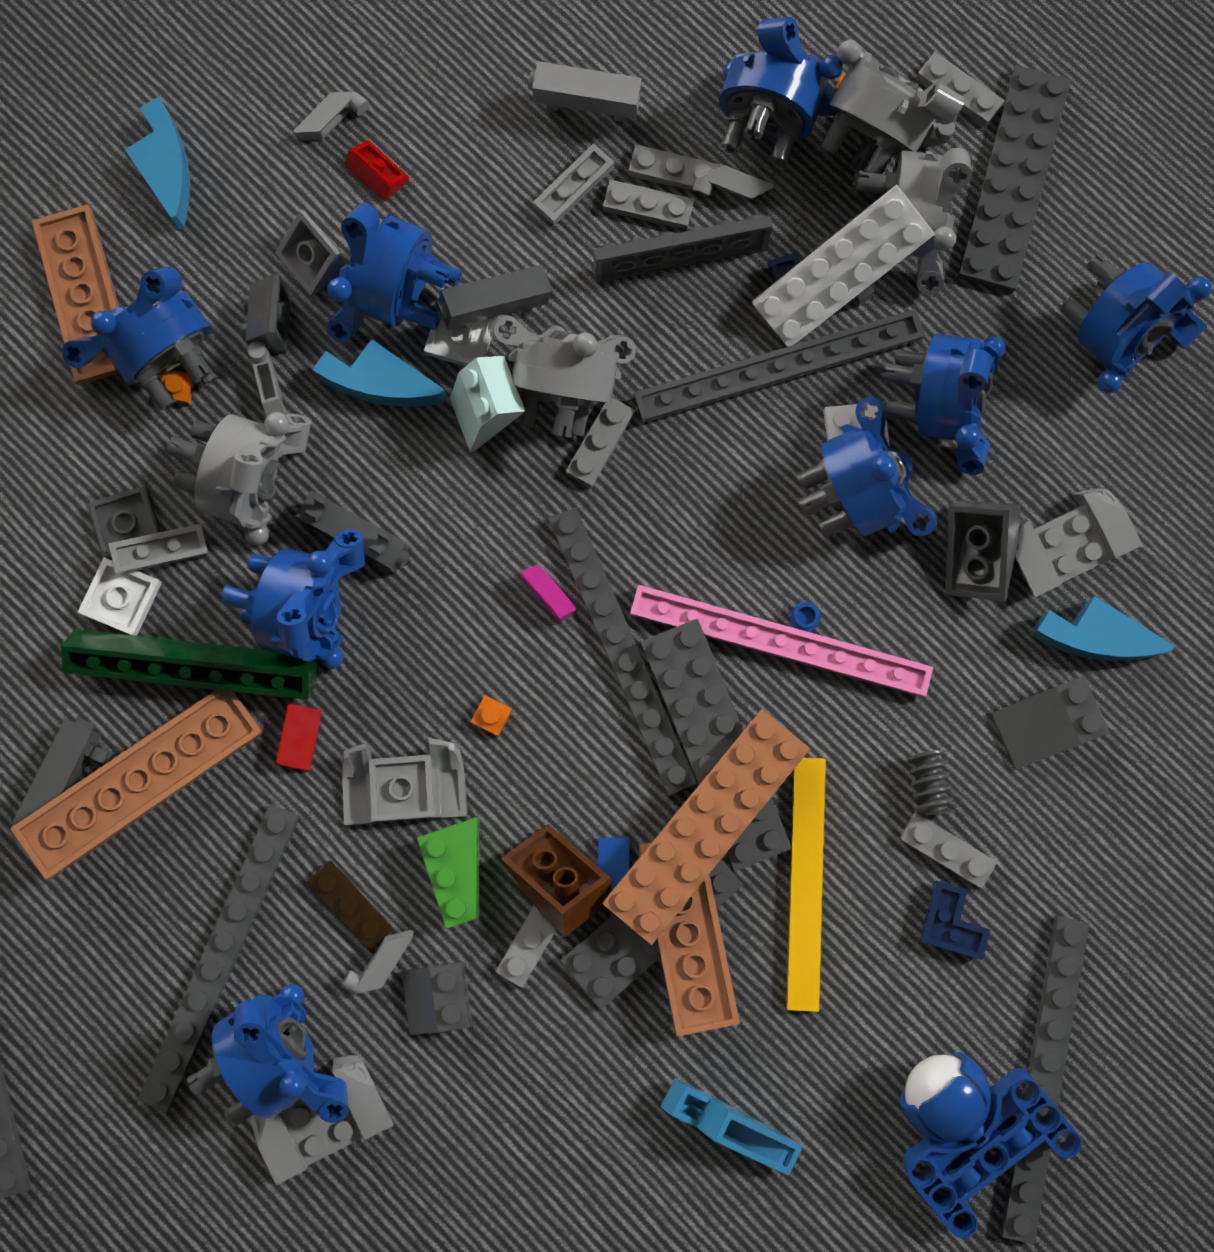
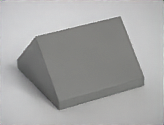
(309, 254)

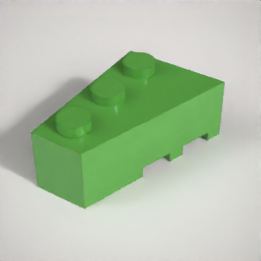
(454, 870)

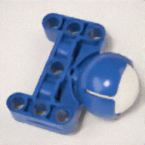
(962, 1120)

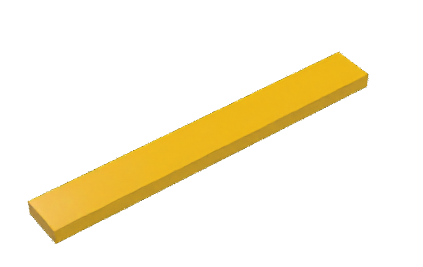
(806, 885)

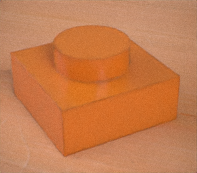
(179, 385)
(491, 715)

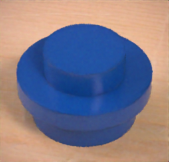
(805, 616)

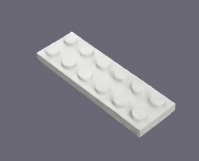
(843, 266)

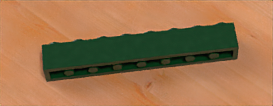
(187, 664)

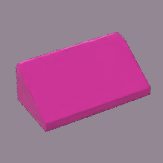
(548, 593)

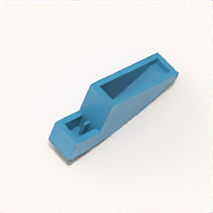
(163, 161)
(379, 379)
(1100, 634)
(731, 1127)

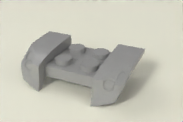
(1074, 541)
(403, 785)
(300, 1135)

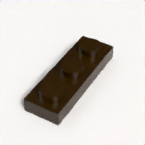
(350, 905)

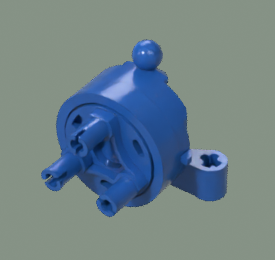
(385, 273)
(299, 599)

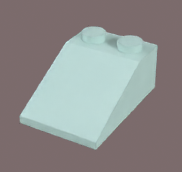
(485, 399)

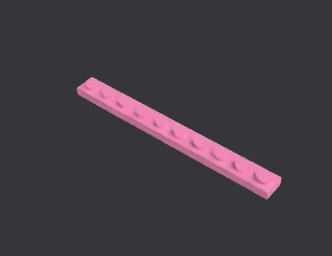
(784, 641)

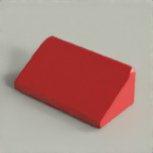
(375, 170)
(299, 737)

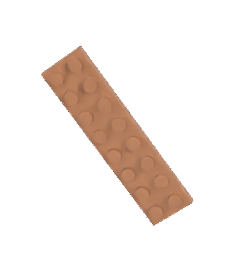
(135, 782)
(705, 827)

